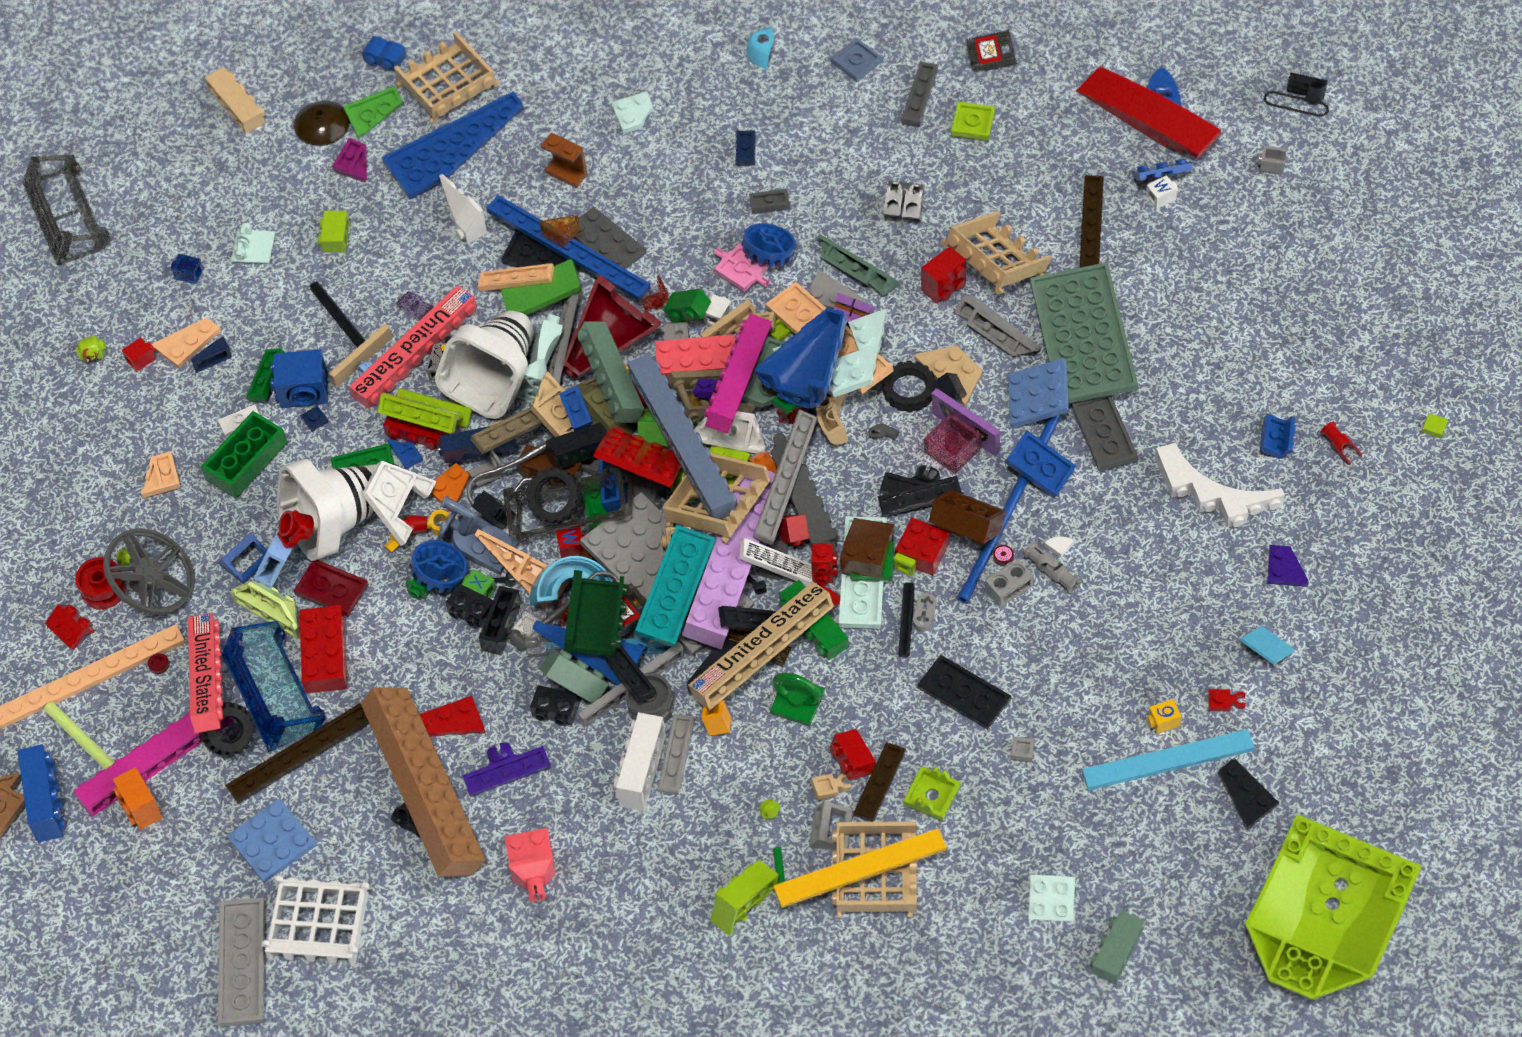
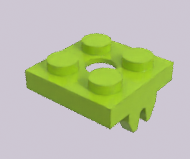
(932, 780)

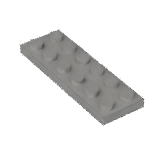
(241, 962)

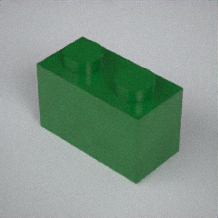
(687, 305)

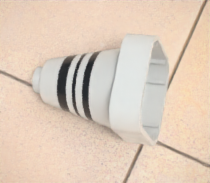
(486, 363)
(329, 497)

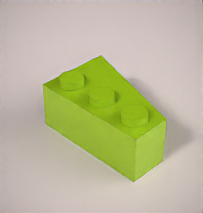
(742, 894)

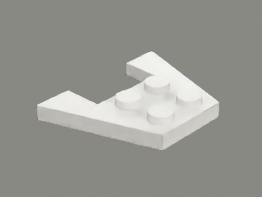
(388, 491)

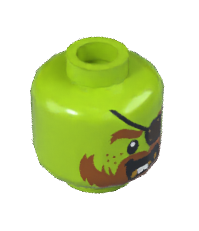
(91, 349)

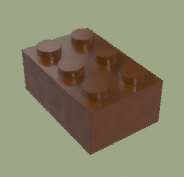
(967, 516)

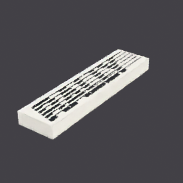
(775, 561)

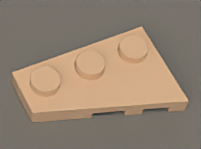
(187, 342)

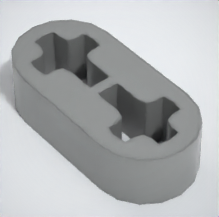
(929, 613)

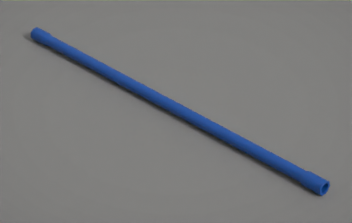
(969, 586)

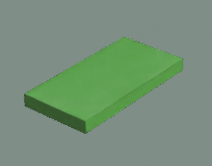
(535, 297)

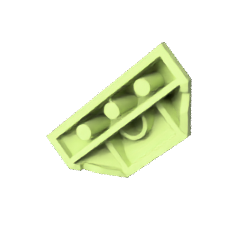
(268, 605)

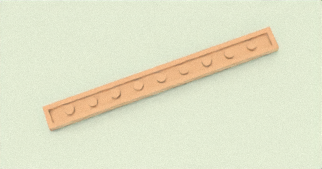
(90, 675)

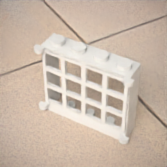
(310, 948)

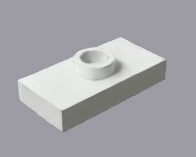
(231, 422)

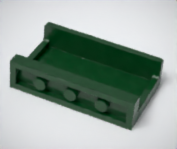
(595, 616)

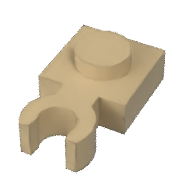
(828, 787)

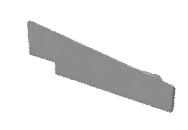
(994, 327)

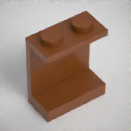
(567, 162)

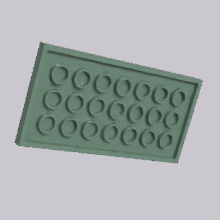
(1086, 329)

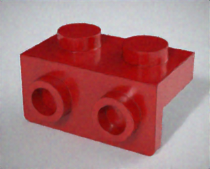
(68, 625)

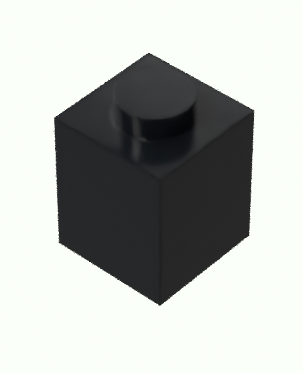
(951, 386)

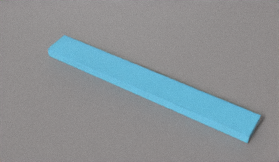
(1168, 759)

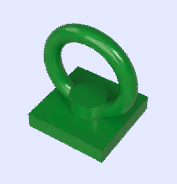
(796, 698)

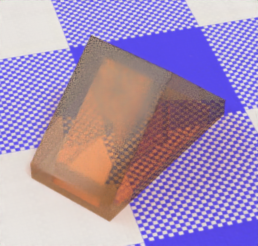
(560, 229)

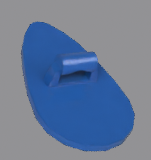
(1165, 85)

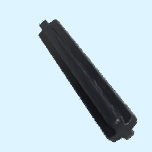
(906, 620)

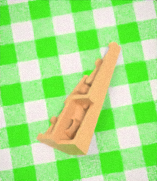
(518, 563)

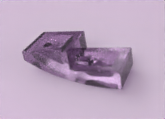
(413, 305)

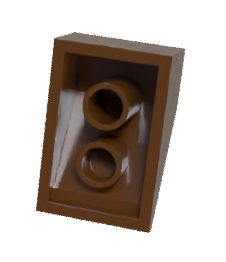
(866, 548)

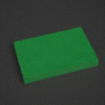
(364, 457)

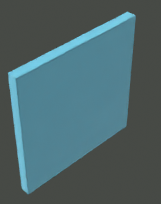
(1267, 645)

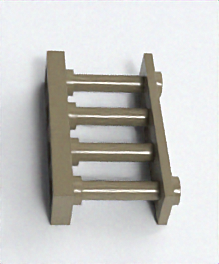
(686, 380)

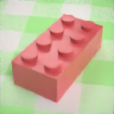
(693, 353)

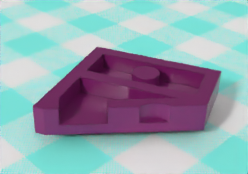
(352, 160)

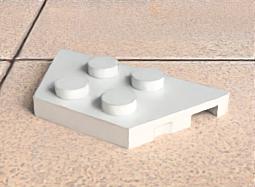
(742, 436)

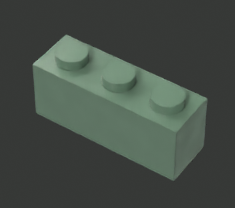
(574, 675)
(1117, 946)

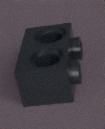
(491, 509)
(472, 602)
(556, 701)

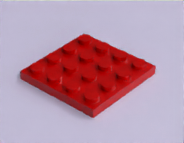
(638, 456)

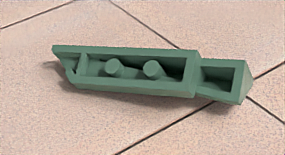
(856, 266)

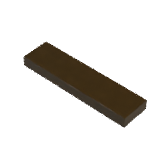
(879, 782)

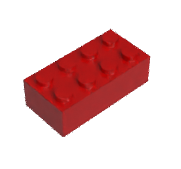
(323, 649)

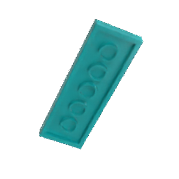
(675, 586)

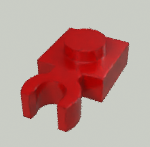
(1222, 700)

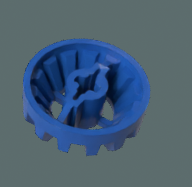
(768, 244)
(436, 561)

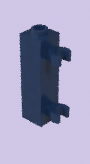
(459, 447)

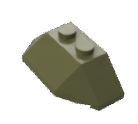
(599, 408)

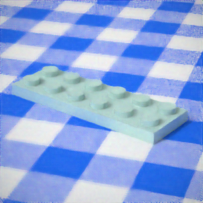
(860, 598)

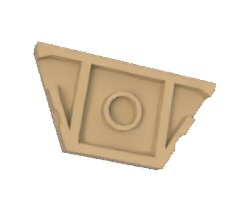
(954, 361)
(550, 408)

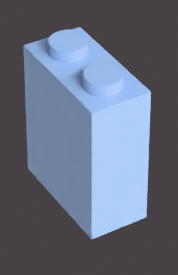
(272, 562)

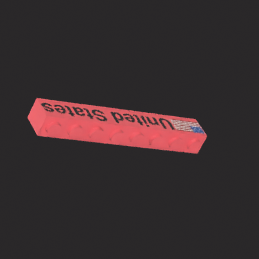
(413, 347)
(205, 672)

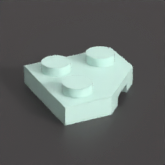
(632, 111)

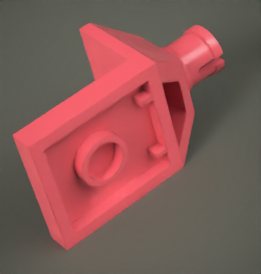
(531, 861)

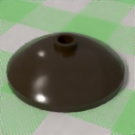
(321, 123)

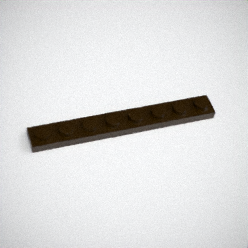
(297, 753)

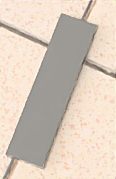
(676, 754)

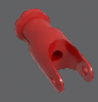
(1338, 440)

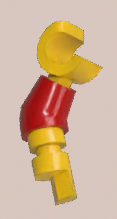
(419, 525)

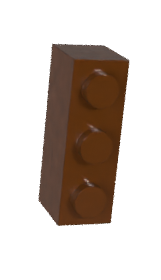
(541, 462)

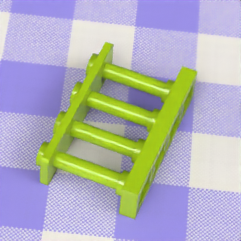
(425, 410)

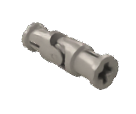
(1052, 567)

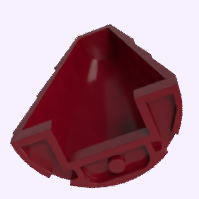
(622, 319)

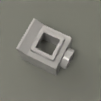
(1272, 159)

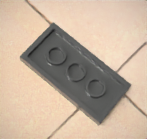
(608, 239)
(1104, 432)

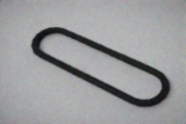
(1292, 109)

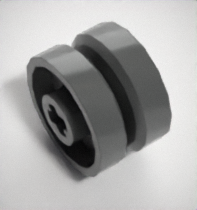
(657, 705)

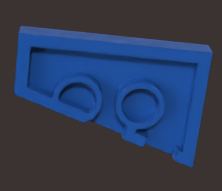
(1180, 165)

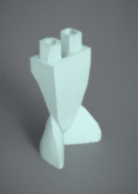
(542, 348)

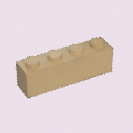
(235, 100)

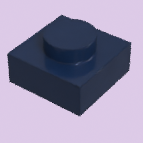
(314, 418)

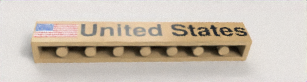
(761, 645)

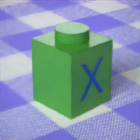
(480, 583)

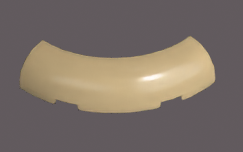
(829, 419)

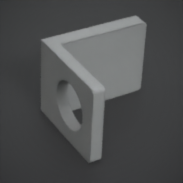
(494, 463)

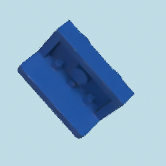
(1277, 436)

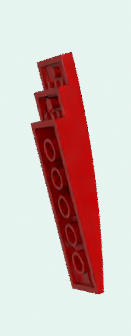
(1149, 112)

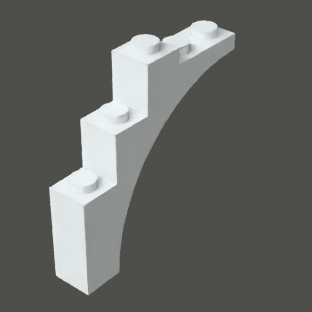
(1209, 495)

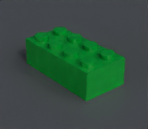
(244, 454)

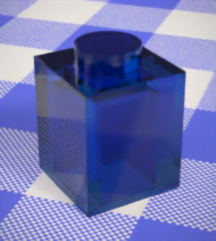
(187, 268)

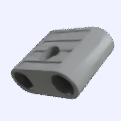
(676, 331)

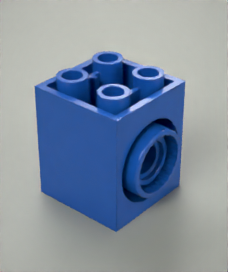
(300, 378)

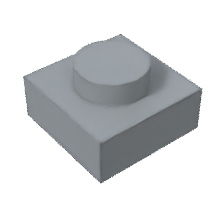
(1022, 749)

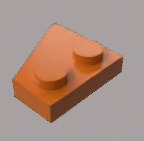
(450, 484)

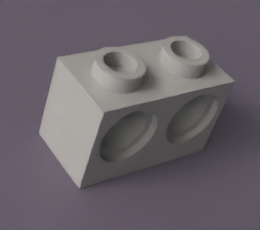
(1012, 586)

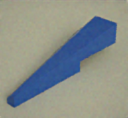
(557, 635)

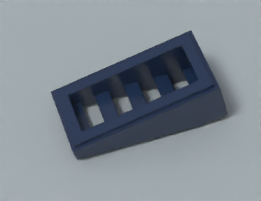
(211, 355)

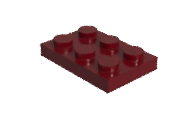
(330, 586)

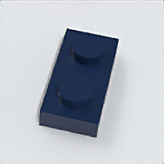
(745, 147)

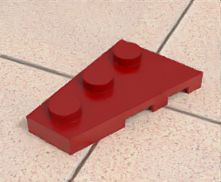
(453, 718)

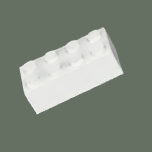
(640, 761)

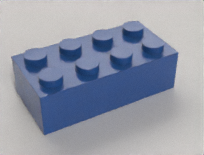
(40, 793)

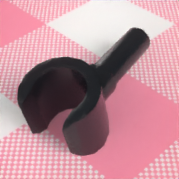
(510, 583)
(759, 587)

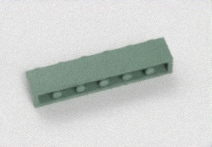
(610, 372)

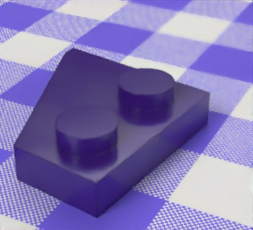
(1285, 567)

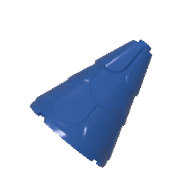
(806, 362)

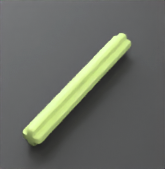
(78, 735)

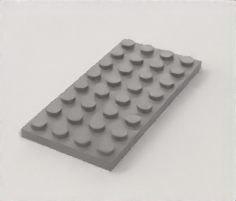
(635, 551)

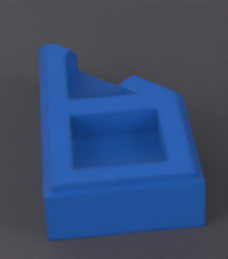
(406, 453)

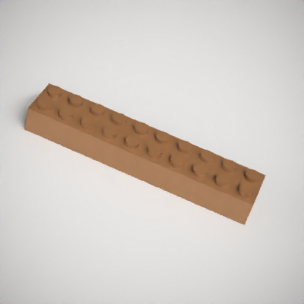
(422, 782)

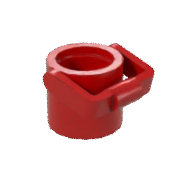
(295, 526)

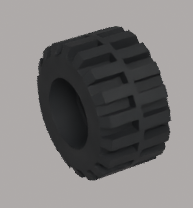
(242, 737)

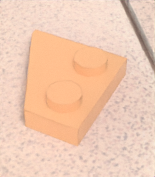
(161, 475)

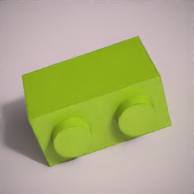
(334, 231)

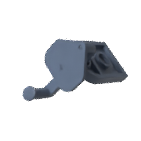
(464, 535)

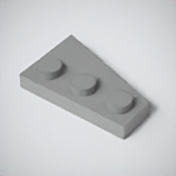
(826, 288)

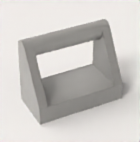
(820, 825)

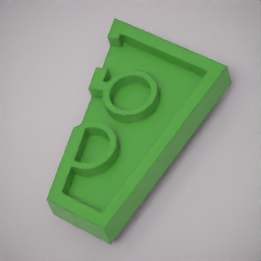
(372, 110)

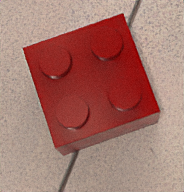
(943, 275)
(924, 544)

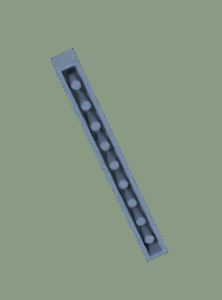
(681, 437)

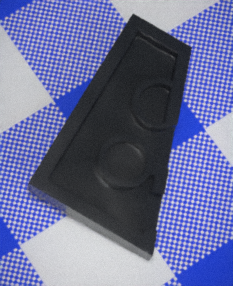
(1248, 795)

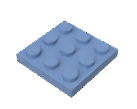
(1038, 393)
(271, 840)

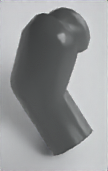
(883, 430)
(517, 640)

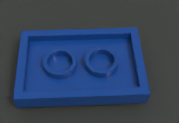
(1040, 464)

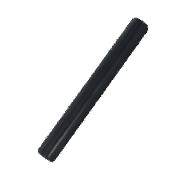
(337, 313)

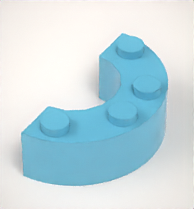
(547, 583)

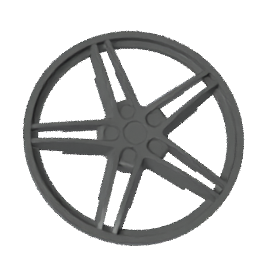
(148, 572)

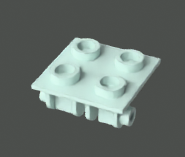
(252, 245)
(1051, 898)

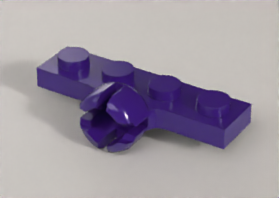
(505, 768)

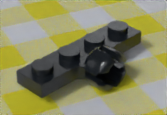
(893, 482)

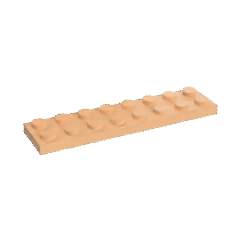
(798, 307)

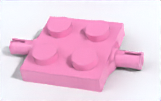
(738, 268)

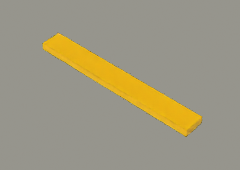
(859, 868)

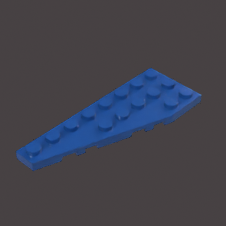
(448, 147)

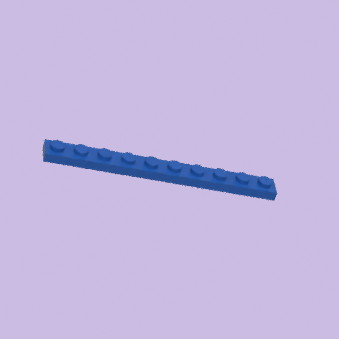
(579, 253)

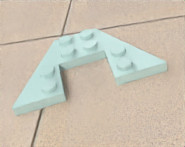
(857, 368)

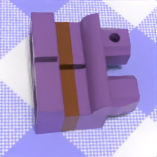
(852, 307)

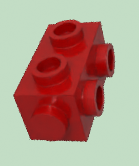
(823, 563)

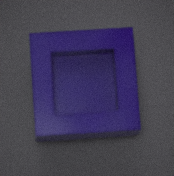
(705, 387)

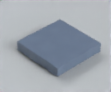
(856, 59)

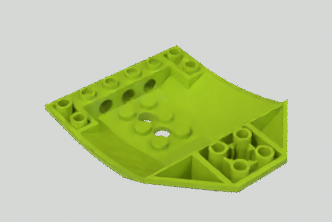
(1306, 942)

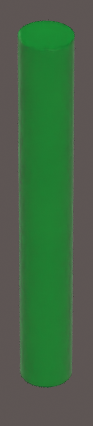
(779, 868)

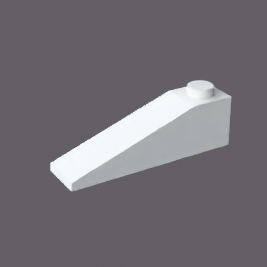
(465, 212)

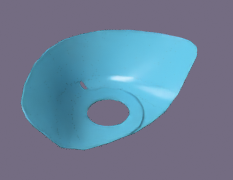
(759, 52)

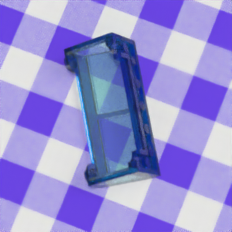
(270, 684)

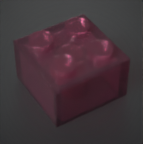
(952, 443)

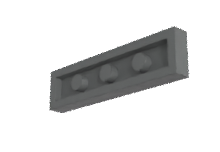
(919, 94)

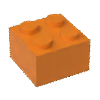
(136, 799)

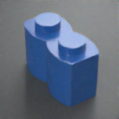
(384, 53)

